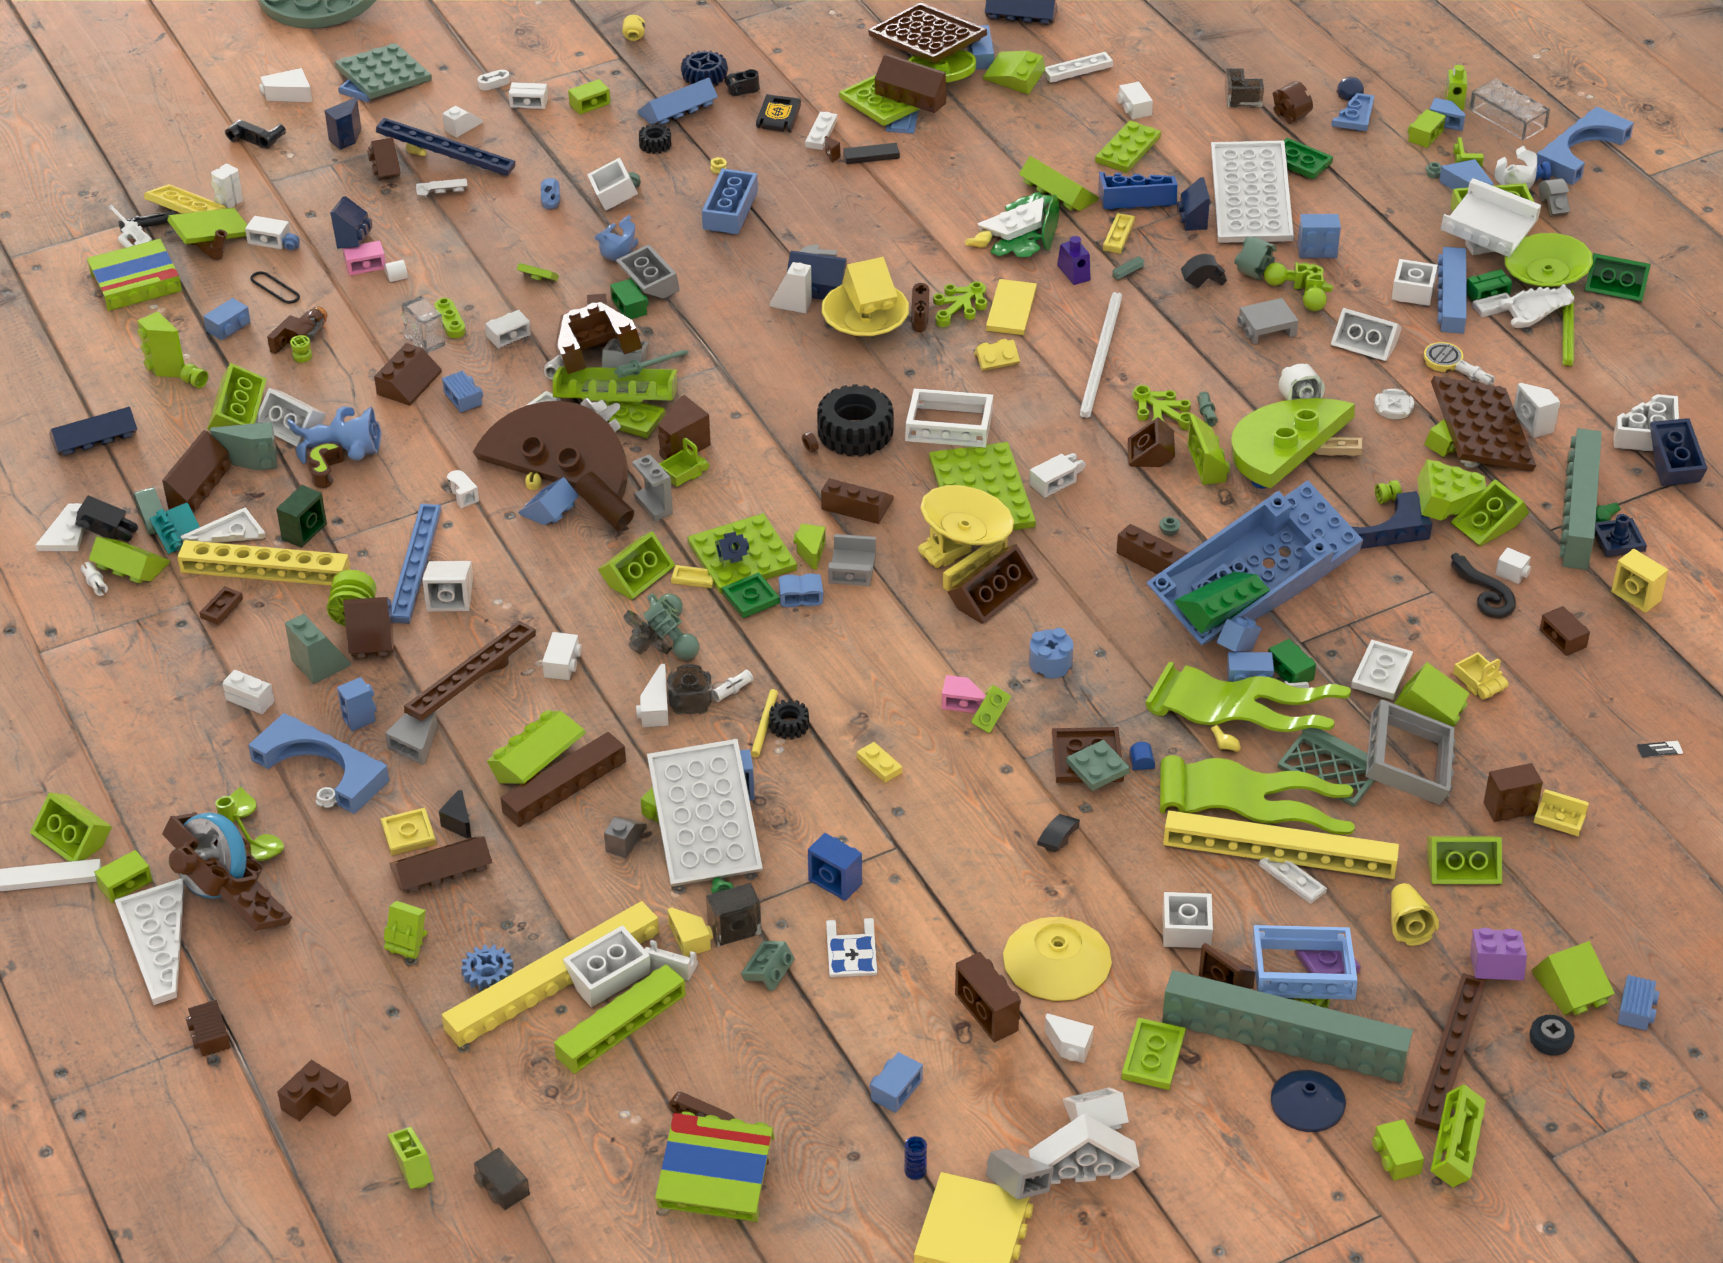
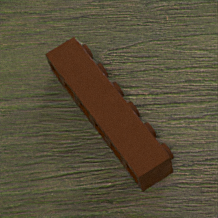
(563, 779)

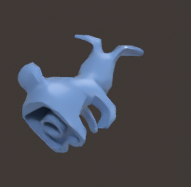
(358, 436)

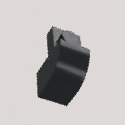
(1201, 268)

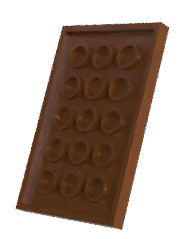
(927, 32)
(1483, 423)

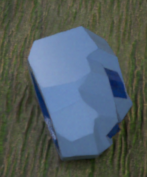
(550, 193)

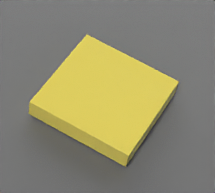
(408, 831)

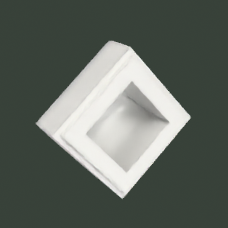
(396, 271)

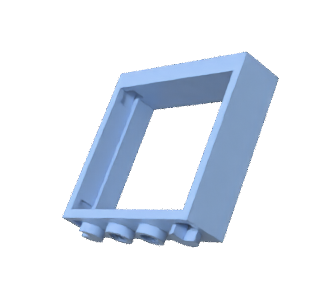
(1305, 984)

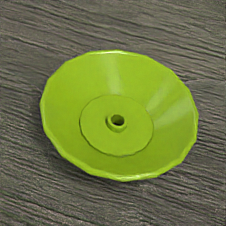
(1549, 260)

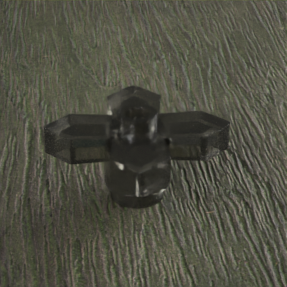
(644, 635)

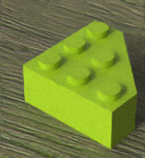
(1447, 489)

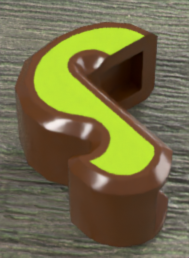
(319, 462)

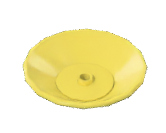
(842, 315)
(967, 515)
(1057, 959)

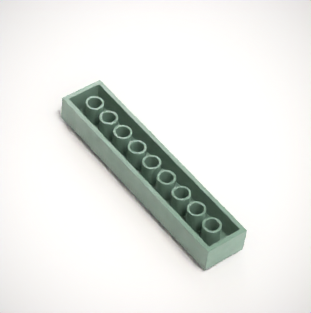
(1287, 1026)

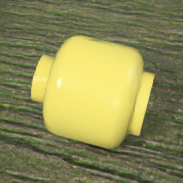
(633, 27)

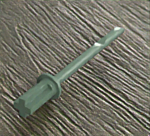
(635, 367)

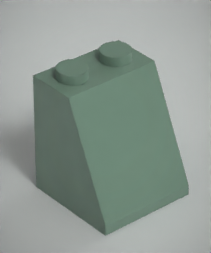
(313, 650)

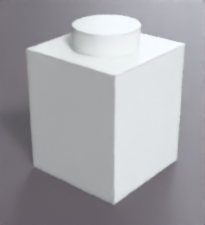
(1513, 566)

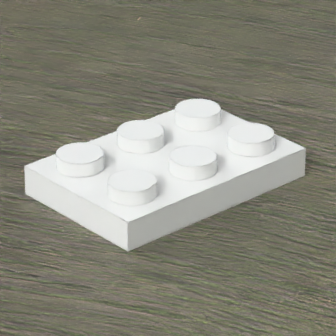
(1382, 669)

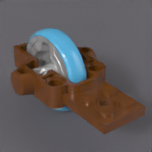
(222, 867)

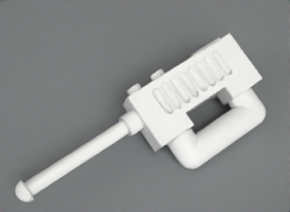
(131, 230)

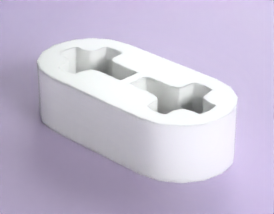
(493, 80)

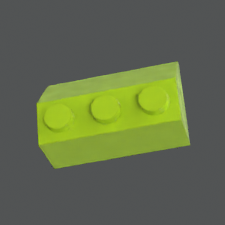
(160, 346)
(1206, 452)
(126, 559)
(637, 566)
(69, 828)
(1465, 859)

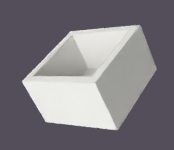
(612, 184)

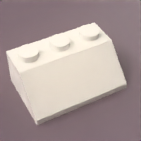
(1366, 334)
(279, 407)
(607, 966)

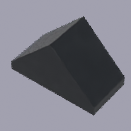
(455, 816)

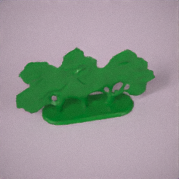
(1022, 245)

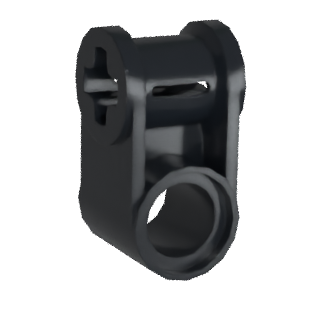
(744, 83)

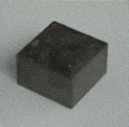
(734, 914)

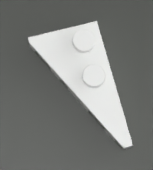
(233, 527)

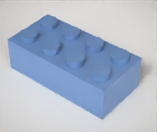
(729, 201)

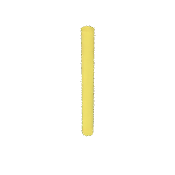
(763, 726)

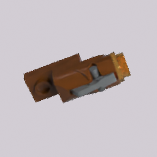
(292, 326)

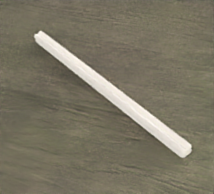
(1100, 356)

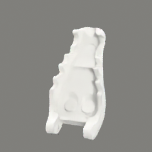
(1532, 306)

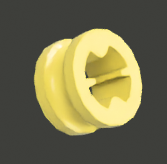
(717, 164)

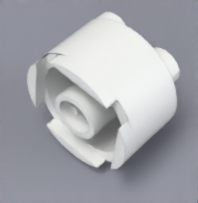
(1300, 382)

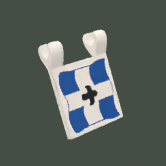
(851, 953)

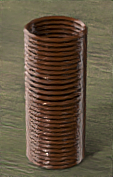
(604, 500)

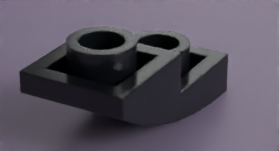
(1057, 832)

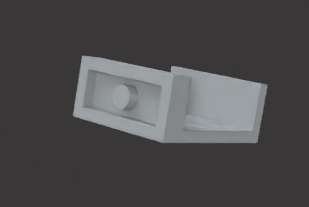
(852, 560)

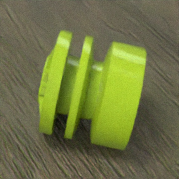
(348, 585)

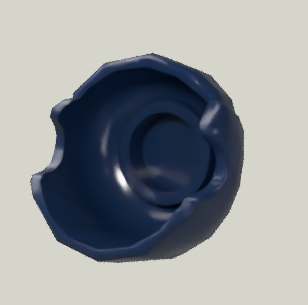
(1349, 87)

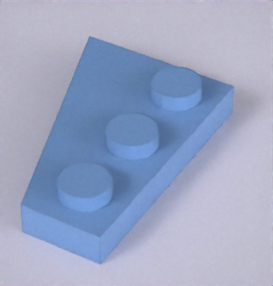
(1356, 114)

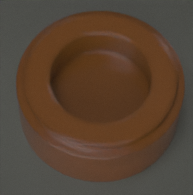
(810, 441)

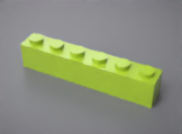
(619, 1018)

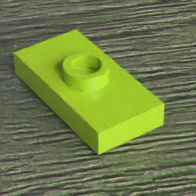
(537, 273)

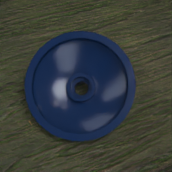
(1308, 1109)

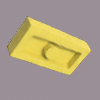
(879, 762)

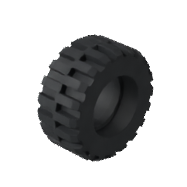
(855, 403)

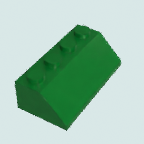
(1221, 599)

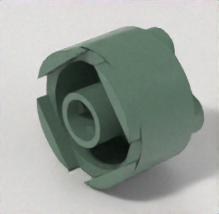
(1255, 257)

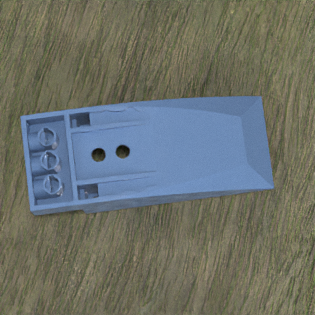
(1297, 521)

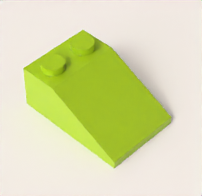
(1016, 70)
(1491, 514)

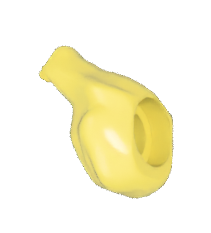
(415, 150)
(981, 239)
(1225, 741)

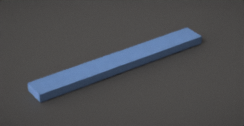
(415, 563)

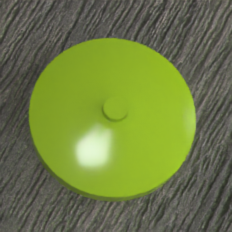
(956, 66)

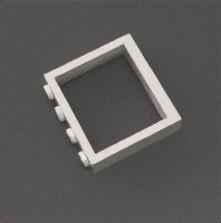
(949, 432)

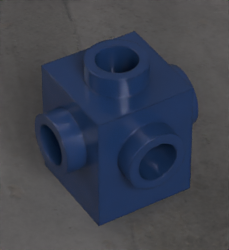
(725, 549)

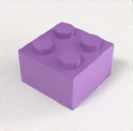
(1498, 954)

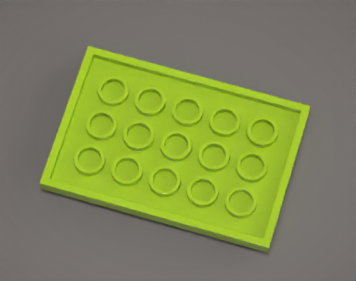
(988, 470)

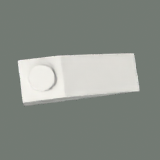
(653, 701)

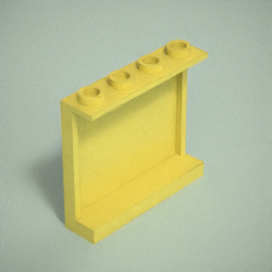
(972, 1223)

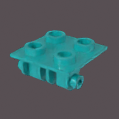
(173, 524)

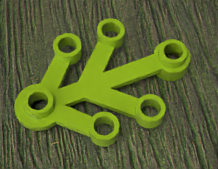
(973, 290)
(1143, 394)

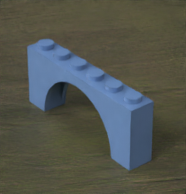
(1593, 126)
(291, 738)

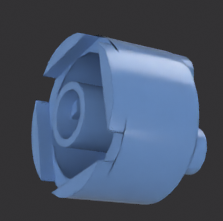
(1051, 653)

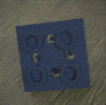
(1619, 532)

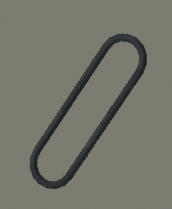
(276, 280)

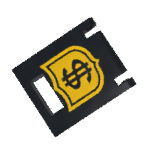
(777, 112)

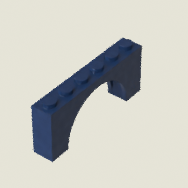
(1402, 527)

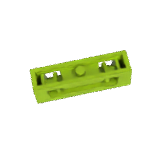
(1458, 1136)

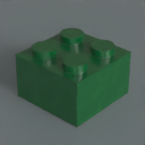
(301, 516)

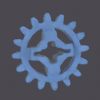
(486, 966)

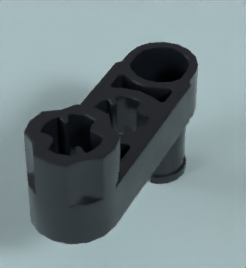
(254, 134)

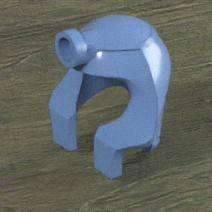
(614, 246)

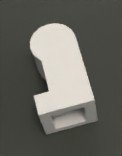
(463, 487)

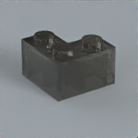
(1242, 91)

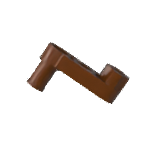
(214, 248)
(920, 299)

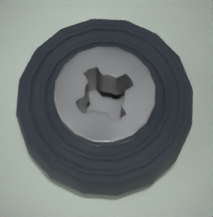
(1552, 1034)

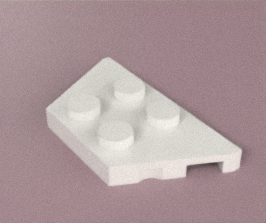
(1016, 221)

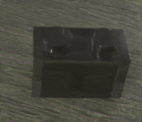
(501, 1179)

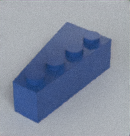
(1136, 191)

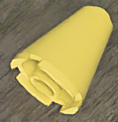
(1411, 916)

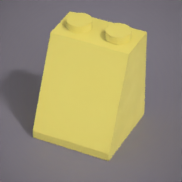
(869, 285)

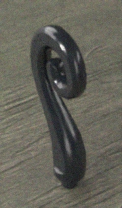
(1469, 573)

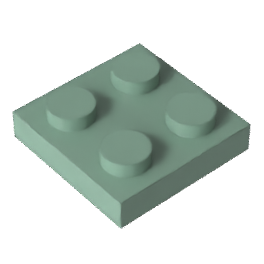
(1097, 765)

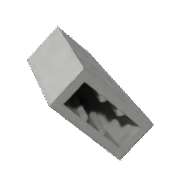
(412, 737)
(1018, 1174)

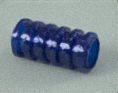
(915, 1158)

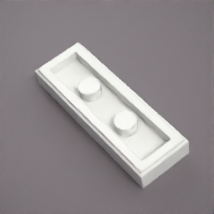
(1294, 879)

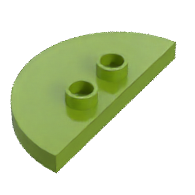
(1284, 434)

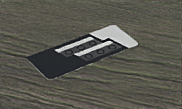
(1659, 749)

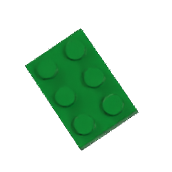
(1305, 159)

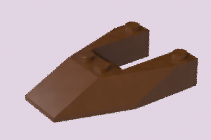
(590, 327)

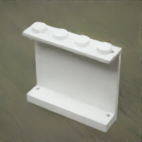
(1492, 218)

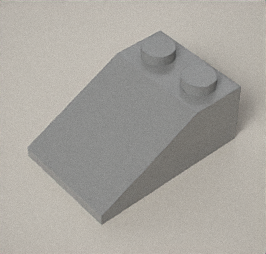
(614, 357)

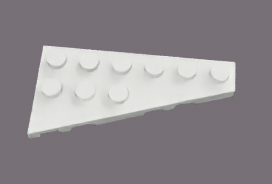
(154, 931)

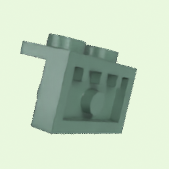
(769, 963)

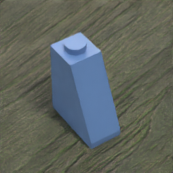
(1460, 174)

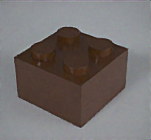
(1513, 792)

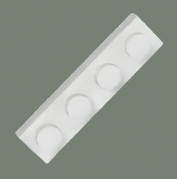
(1078, 67)

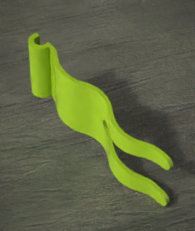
(1217, 701)
(1239, 789)

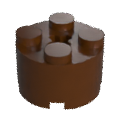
(1292, 101)

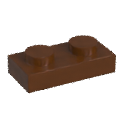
(221, 605)

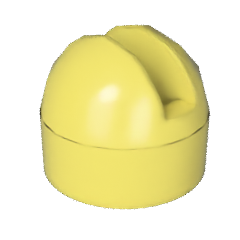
(537, 481)

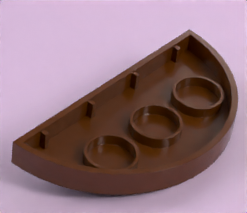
(556, 443)

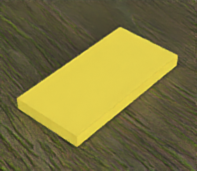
(181, 200)
(1011, 307)

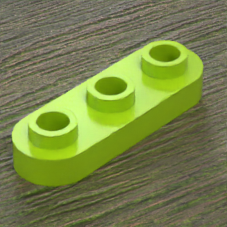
(451, 318)

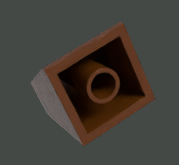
(682, 422)
(369, 626)

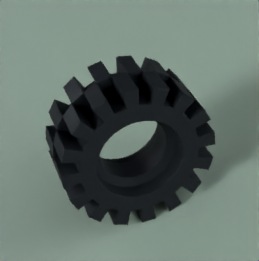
(655, 138)
(789, 710)

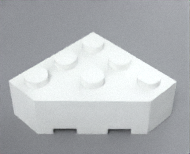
(1633, 428)
(1086, 1151)

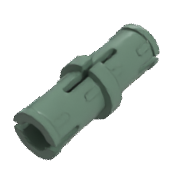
(1207, 408)

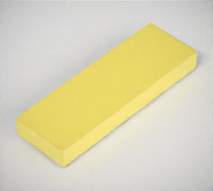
(1118, 233)

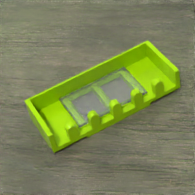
(651, 384)

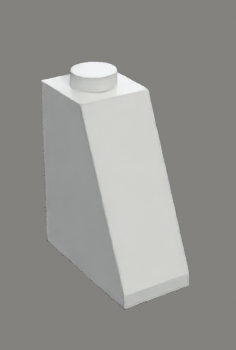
(286, 86)
(795, 289)

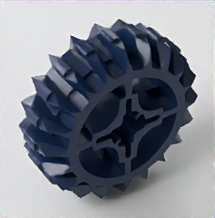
(704, 65)

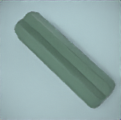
(1128, 268)

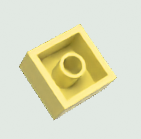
(1639, 580)

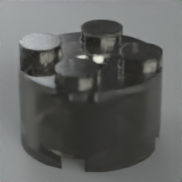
(689, 690)

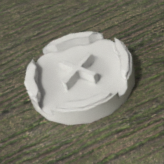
(1394, 404)

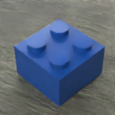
(835, 866)

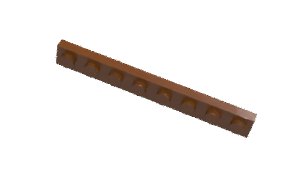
(469, 671)
(1450, 1051)

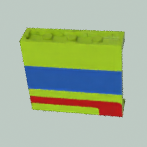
(134, 274)
(714, 1166)

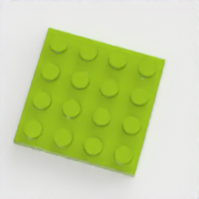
(877, 107)
(765, 554)

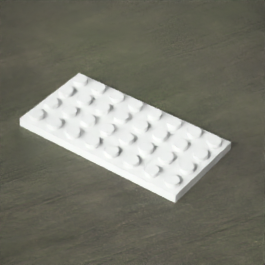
(1251, 191)

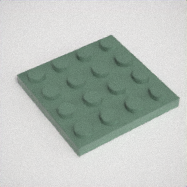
(383, 70)

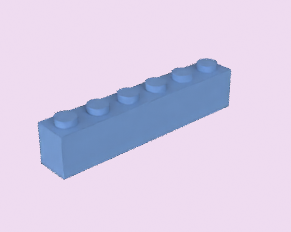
(1452, 290)

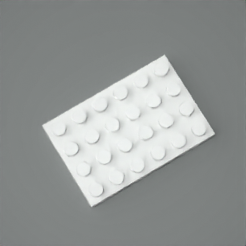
(704, 812)

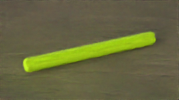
(1568, 333)

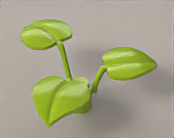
(241, 805)

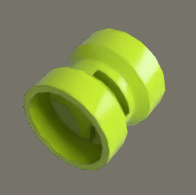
(301, 348)
(196, 376)
(1387, 492)

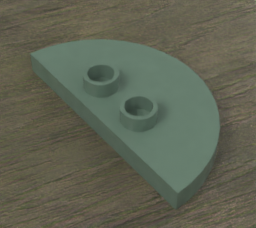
(314, 12)

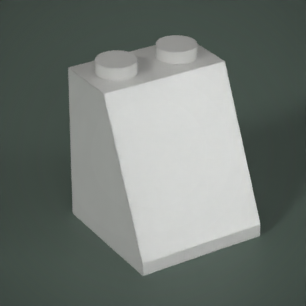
(448, 585)

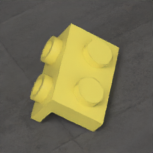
(997, 355)
(1561, 812)

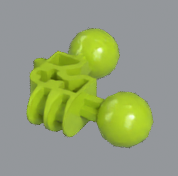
(1302, 276)

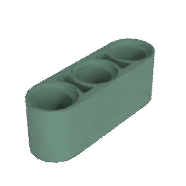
(148, 505)

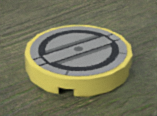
(1442, 356)

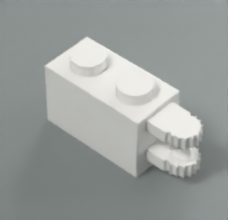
(1055, 474)

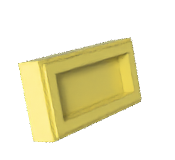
(692, 576)

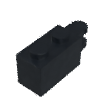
(105, 520)

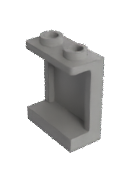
(1267, 318)
(657, 495)

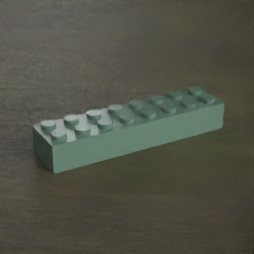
(1580, 499)

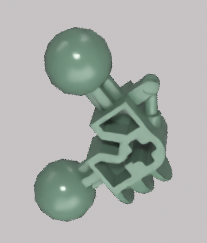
(664, 619)

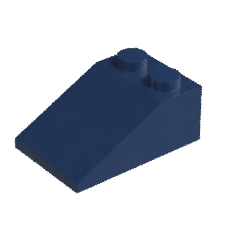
(1677, 452)

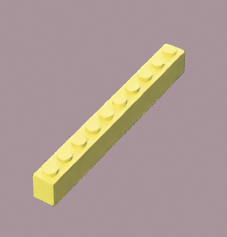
(1290, 844)
(537, 980)

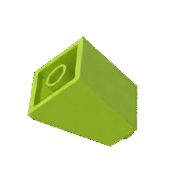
(1433, 695)
(1574, 979)

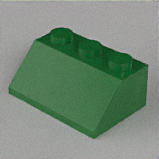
(1618, 277)

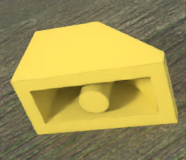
(689, 932)

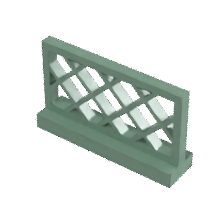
(1340, 753)

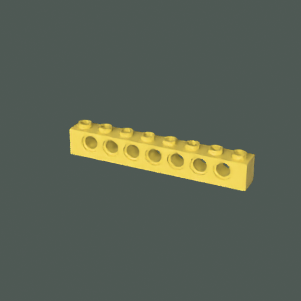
(261, 562)

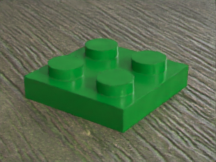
(750, 595)

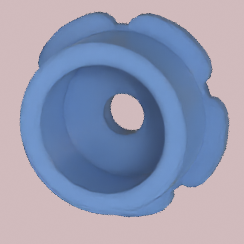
(291, 241)

